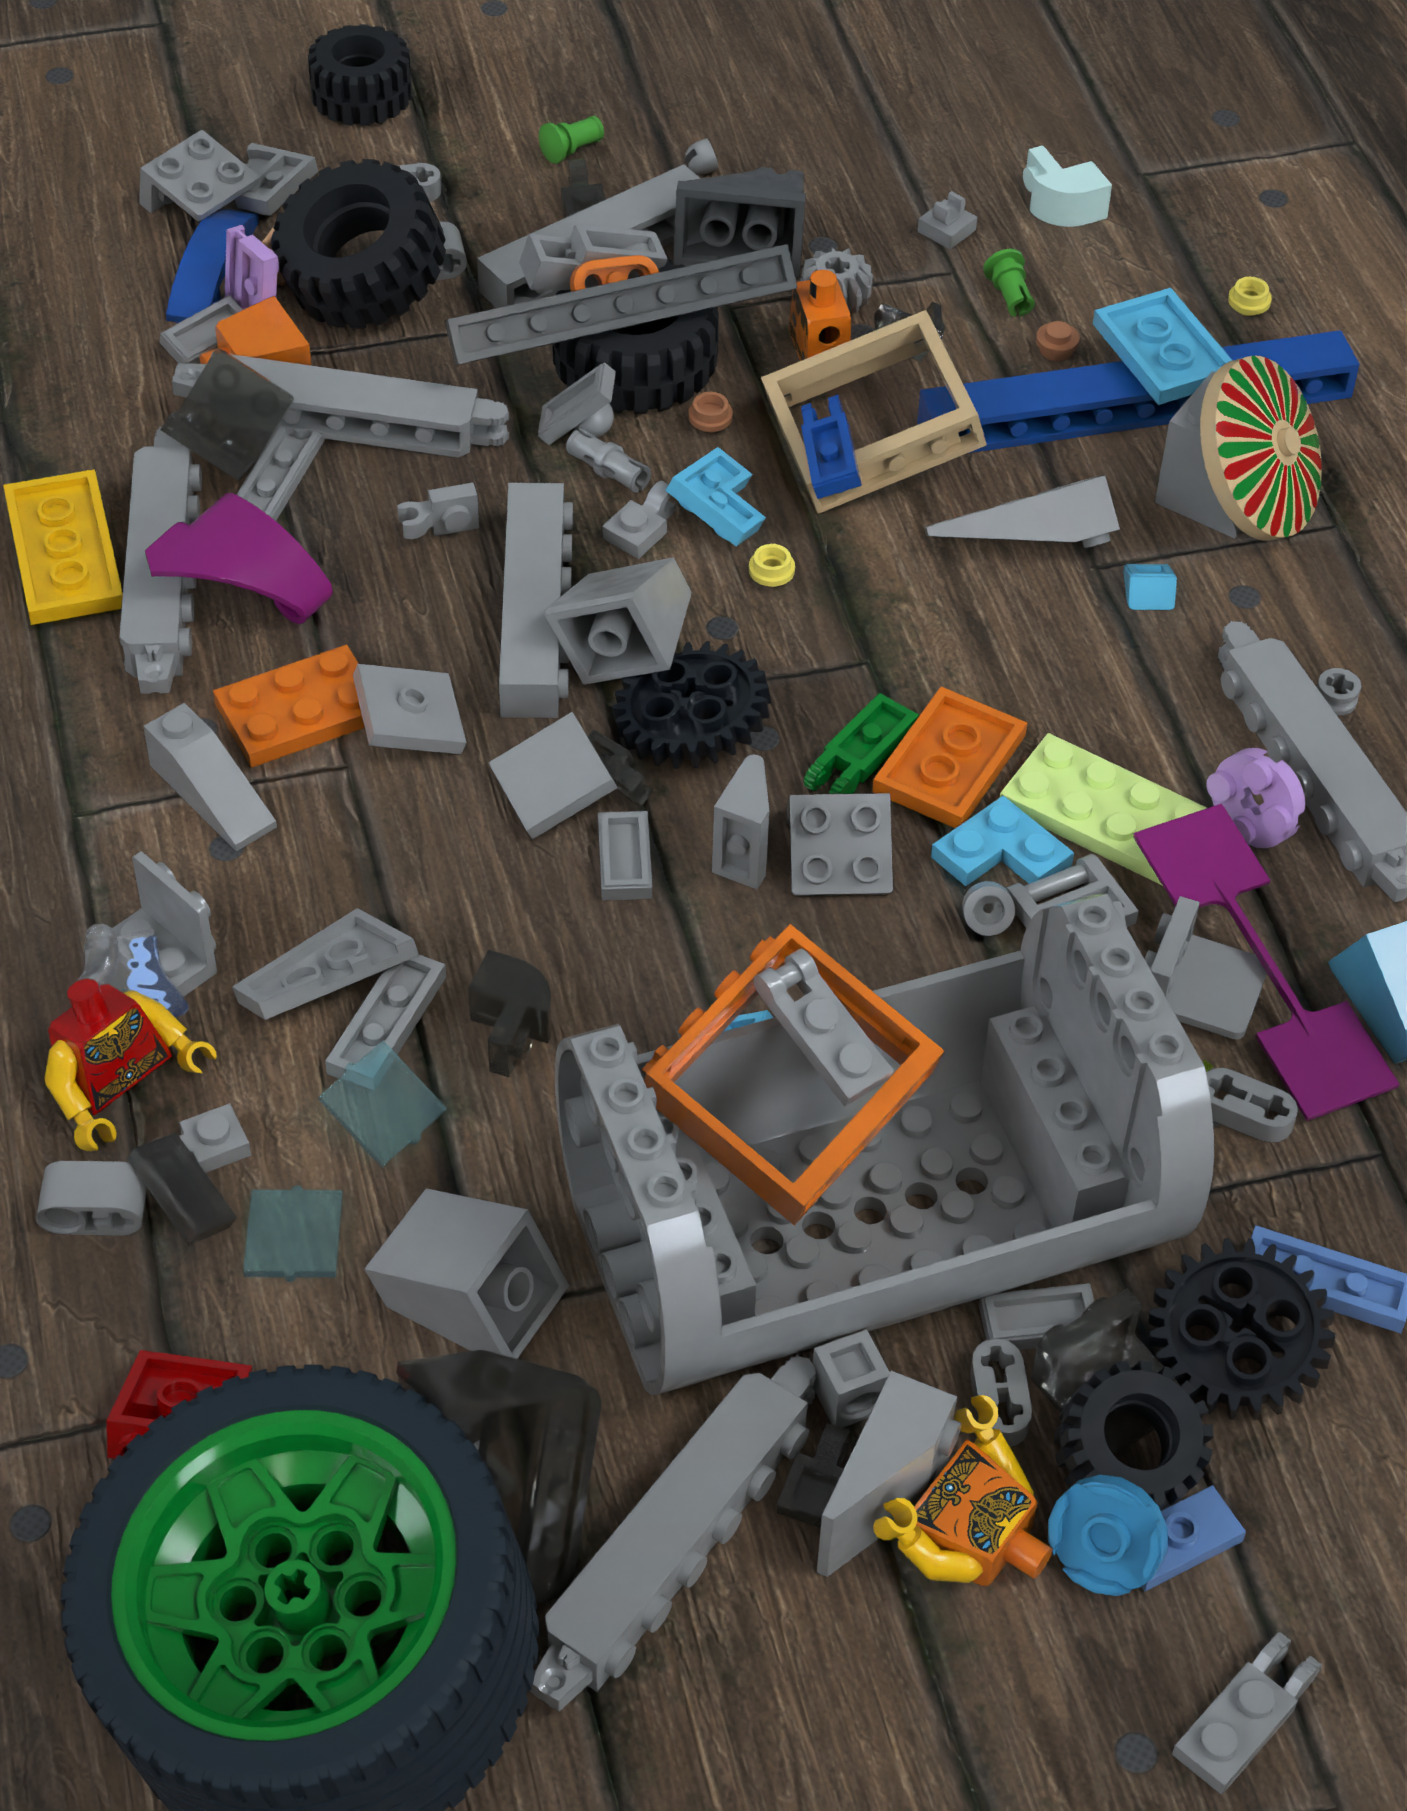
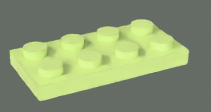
(1093, 801)

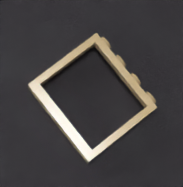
(900, 453)

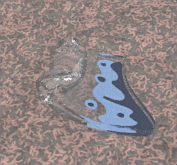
(130, 964)

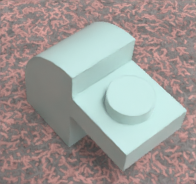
(1065, 195)

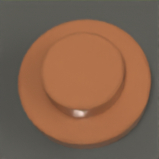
(1057, 340)
(710, 412)

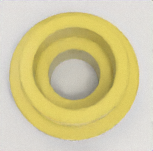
(1250, 296)
(772, 565)

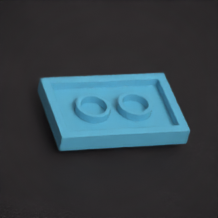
(1161, 343)

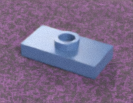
(1196, 1532)

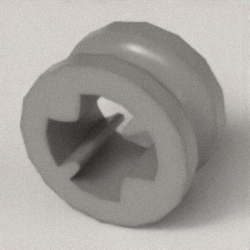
(1343, 681)

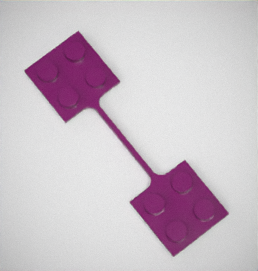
(1318, 1055)

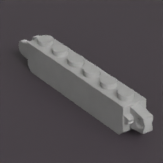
(375, 408)
(158, 607)
(1335, 774)
(672, 1531)

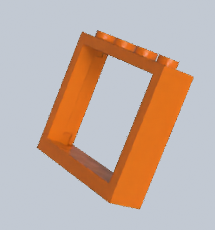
(877, 1019)

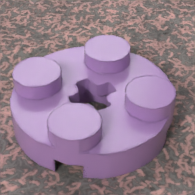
(1279, 787)

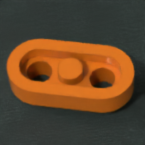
(611, 270)

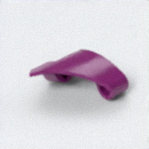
(245, 549)

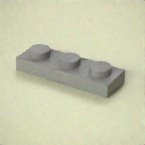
(388, 1011)

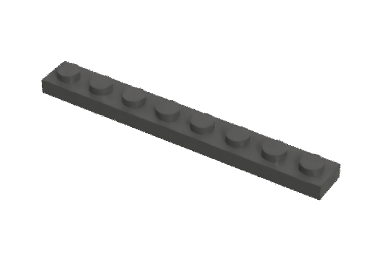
(620, 304)

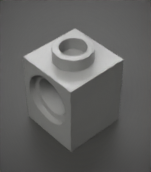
(849, 1377)

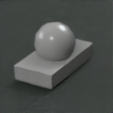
(580, 406)

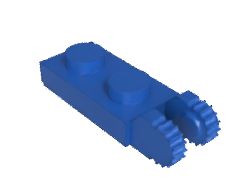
(830, 450)

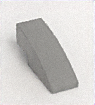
(552, 259)

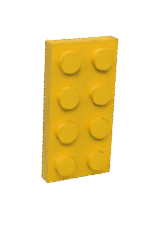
(63, 547)

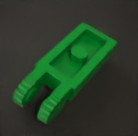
(861, 745)

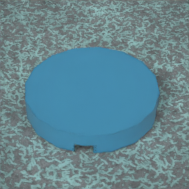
(1108, 1534)

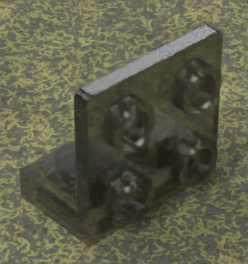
(229, 414)

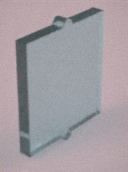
(382, 1103)
(293, 1233)

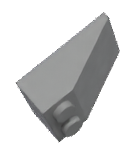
(895, 1457)

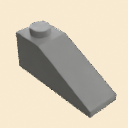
(206, 776)

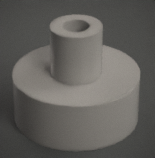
(992, 918)

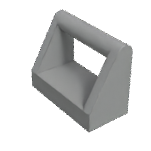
(742, 825)

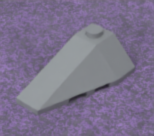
(1059, 514)

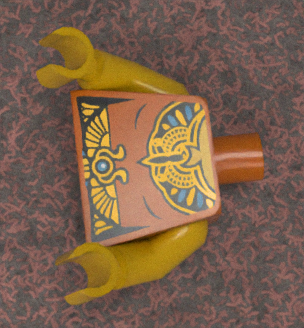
(973, 1511)

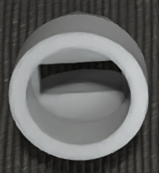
(701, 157)

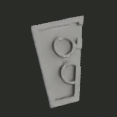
(324, 963)

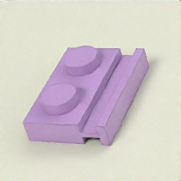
(249, 268)

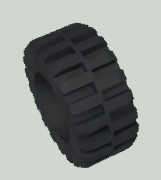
(336, 210)
(650, 367)

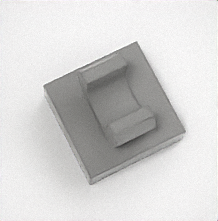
(948, 222)

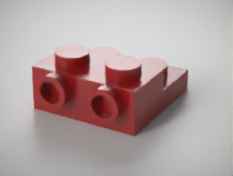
(156, 1386)

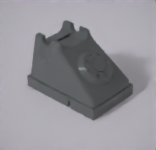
(739, 216)

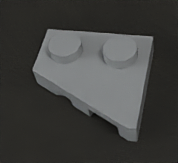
(279, 176)

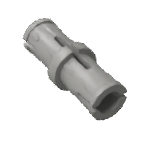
(608, 460)

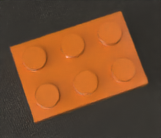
(292, 706)
(950, 757)

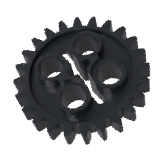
(693, 707)
(1271, 1292)

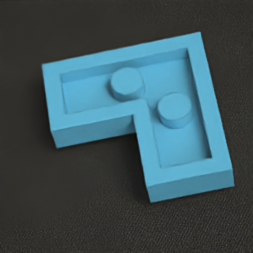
(711, 492)
(1001, 835)

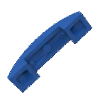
(204, 263)

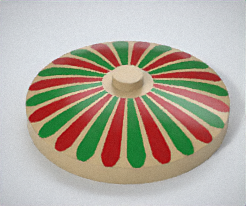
(1260, 448)

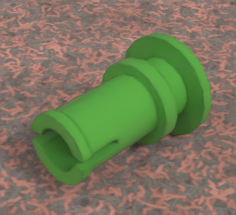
(563, 138)
(1008, 276)

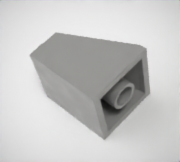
(1183, 475)
(622, 620)
(469, 1272)

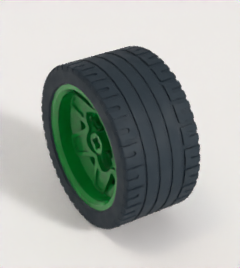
(308, 1471)

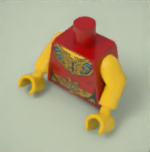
(107, 1048)

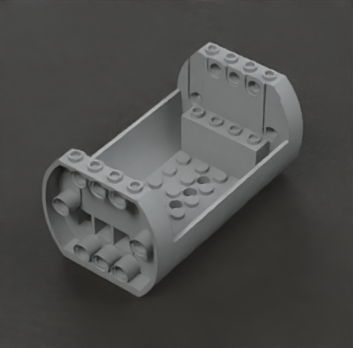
(1052, 1092)

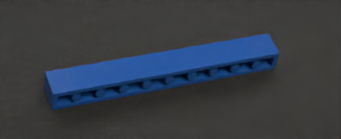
(1113, 400)

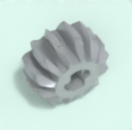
(851, 272)

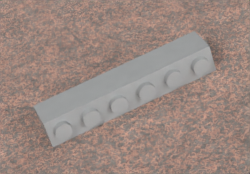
(642, 207)
(533, 581)

